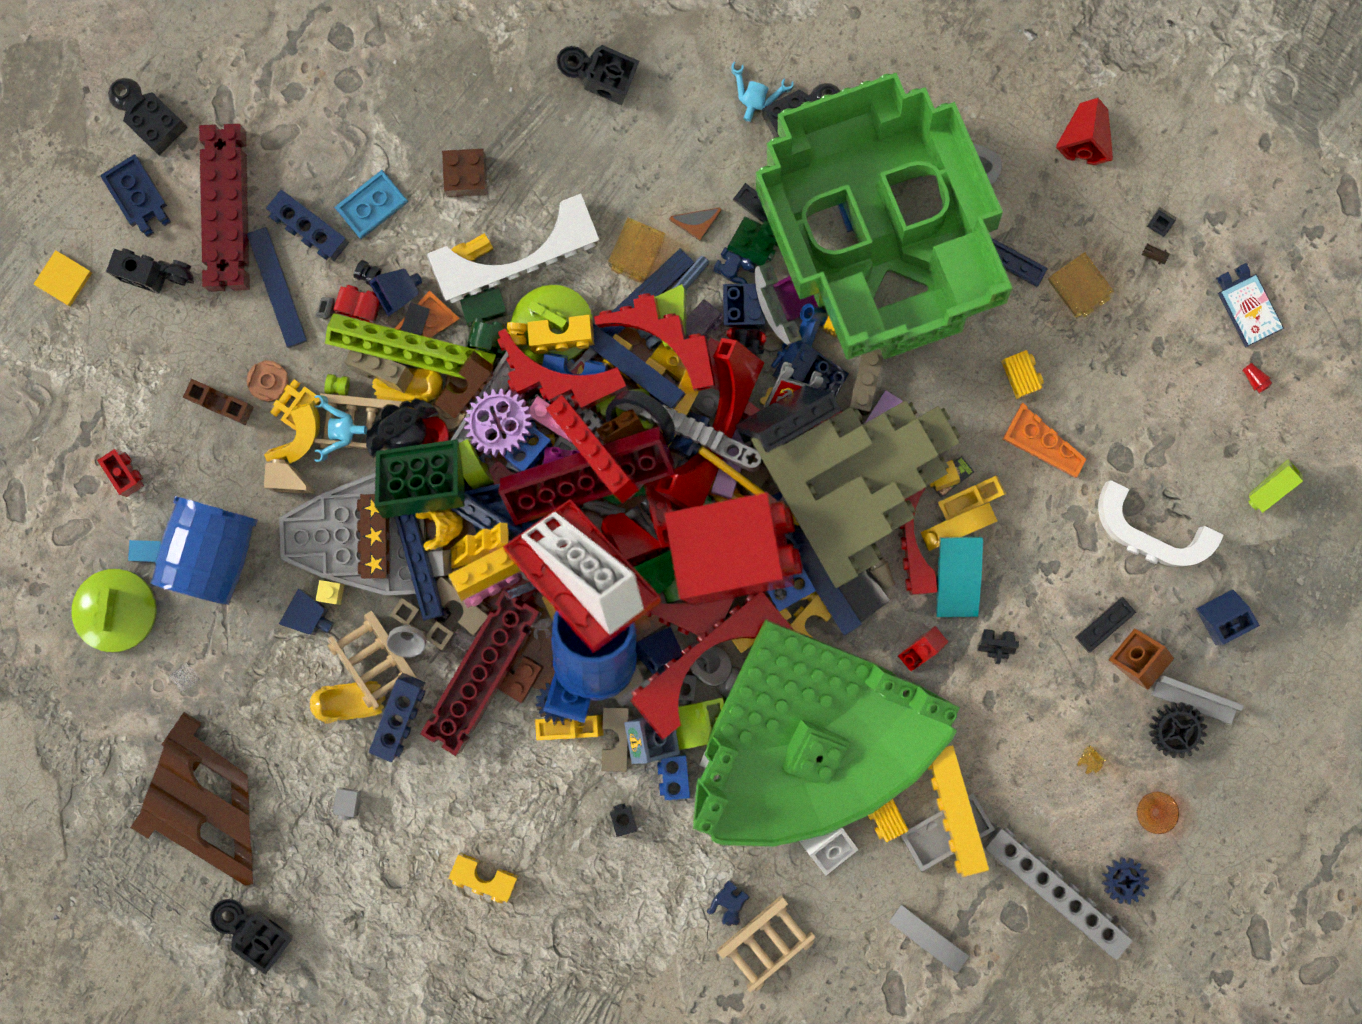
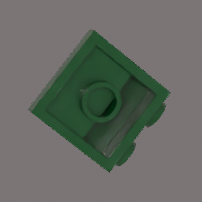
(754, 241)

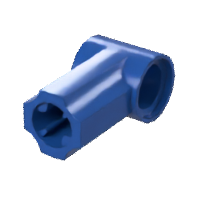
(812, 318)

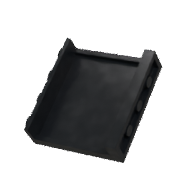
(788, 417)

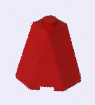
(1088, 134)
(630, 539)

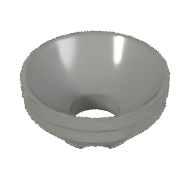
(406, 645)

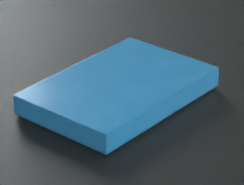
(371, 204)

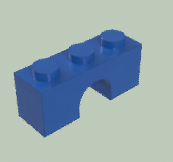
(559, 364)

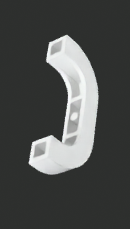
(1137, 542)

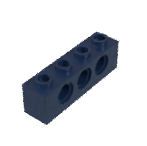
(283, 204)
(384, 746)

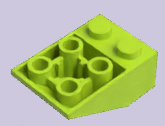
(697, 722)

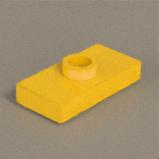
(670, 361)

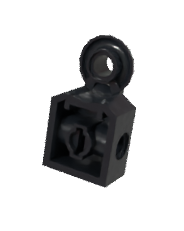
(604, 73)
(794, 100)
(146, 115)
(145, 272)
(254, 935)

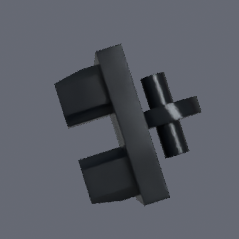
(749, 339)
(998, 648)

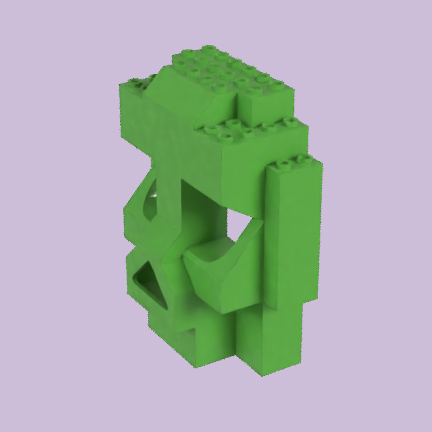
(850, 154)

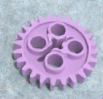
(480, 431)

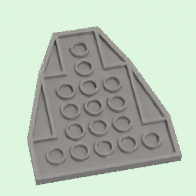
(324, 540)

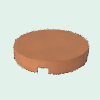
(267, 380)

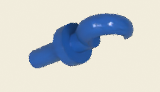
(780, 355)

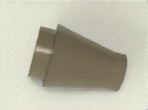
(882, 573)

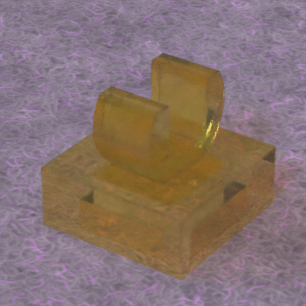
(1092, 759)

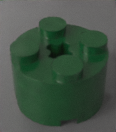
(485, 336)

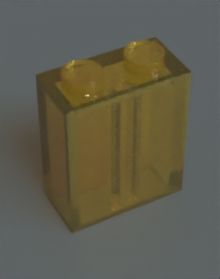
(636, 250)
(1081, 286)

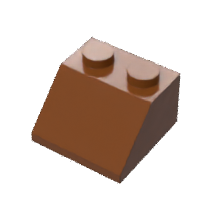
(1141, 658)

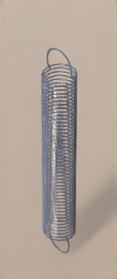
(521, 592)

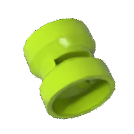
(337, 385)

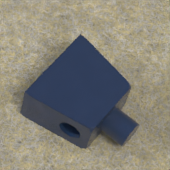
(395, 289)
(306, 614)
(658, 650)

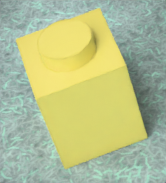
(330, 592)

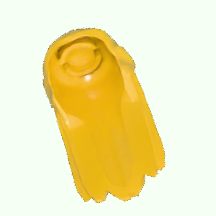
(424, 386)
(343, 702)

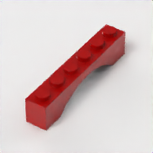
(592, 450)
(920, 575)

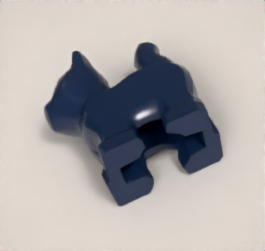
(732, 265)
(728, 900)

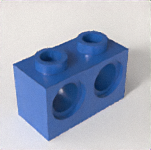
(532, 453)
(792, 594)
(679, 777)

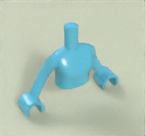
(755, 94)
(338, 428)

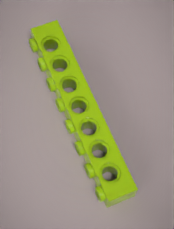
(399, 345)

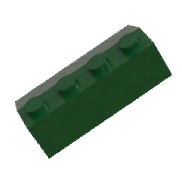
(419, 479)

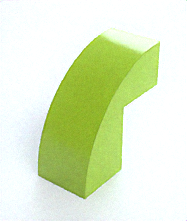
(474, 470)

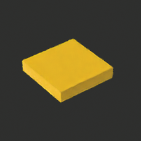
(62, 278)

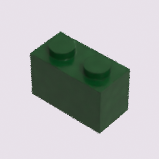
(483, 306)

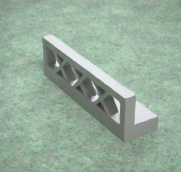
(1206, 702)

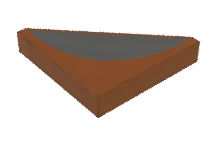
(696, 222)

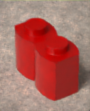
(357, 304)

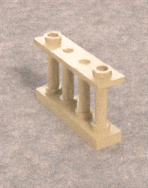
(351, 405)
(370, 624)
(746, 936)

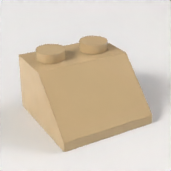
(285, 478)

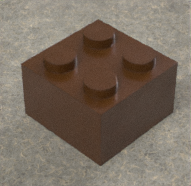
(464, 172)

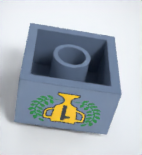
(646, 744)

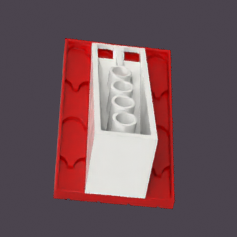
(582, 575)

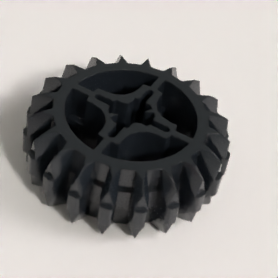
(1186, 726)

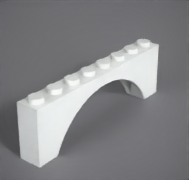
(460, 276)

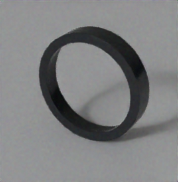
(647, 403)

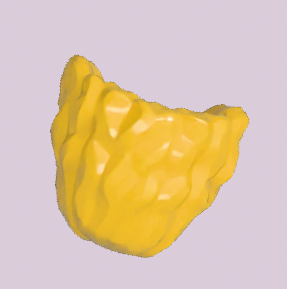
(447, 527)

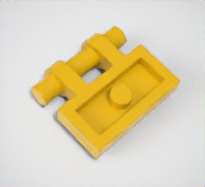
(300, 398)

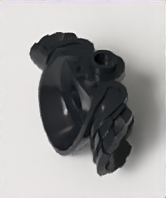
(399, 426)

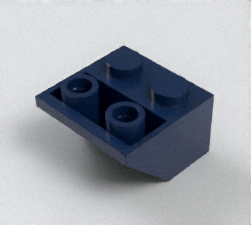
(742, 306)
(685, 447)
(1227, 617)

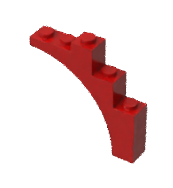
(646, 317)
(587, 389)

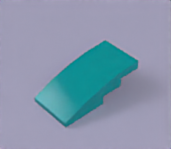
(959, 576)

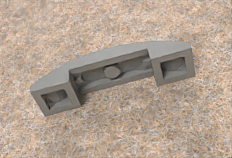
(771, 307)
(928, 939)

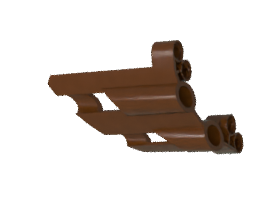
(180, 805)

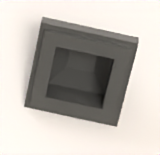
(326, 307)

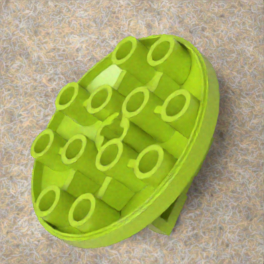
(553, 304)
(114, 610)

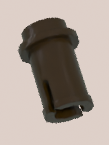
(1157, 254)

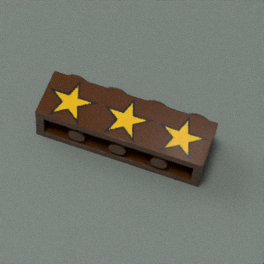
(374, 540)

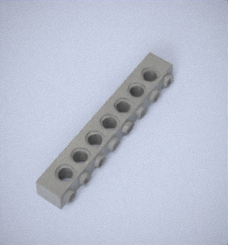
(1113, 945)

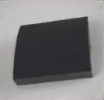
(864, 595)

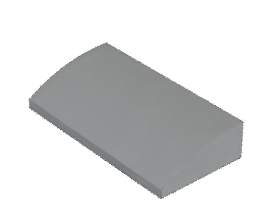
(929, 841)

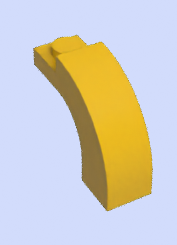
(307, 429)
(959, 525)

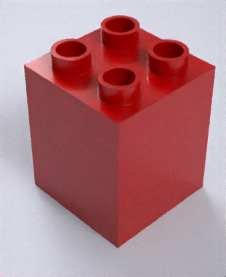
(732, 548)

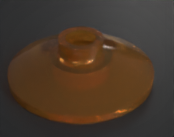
(1167, 816)

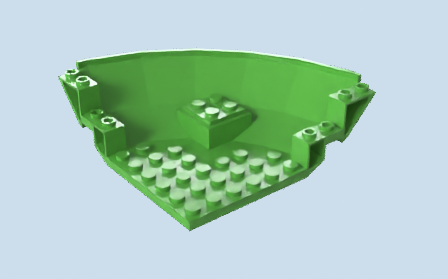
(808, 702)

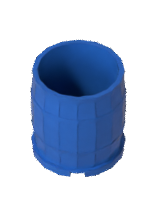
(202, 551)
(591, 673)

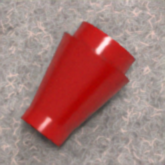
(1257, 378)

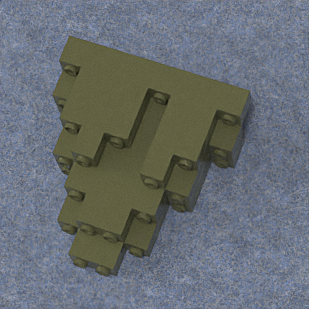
(854, 478)

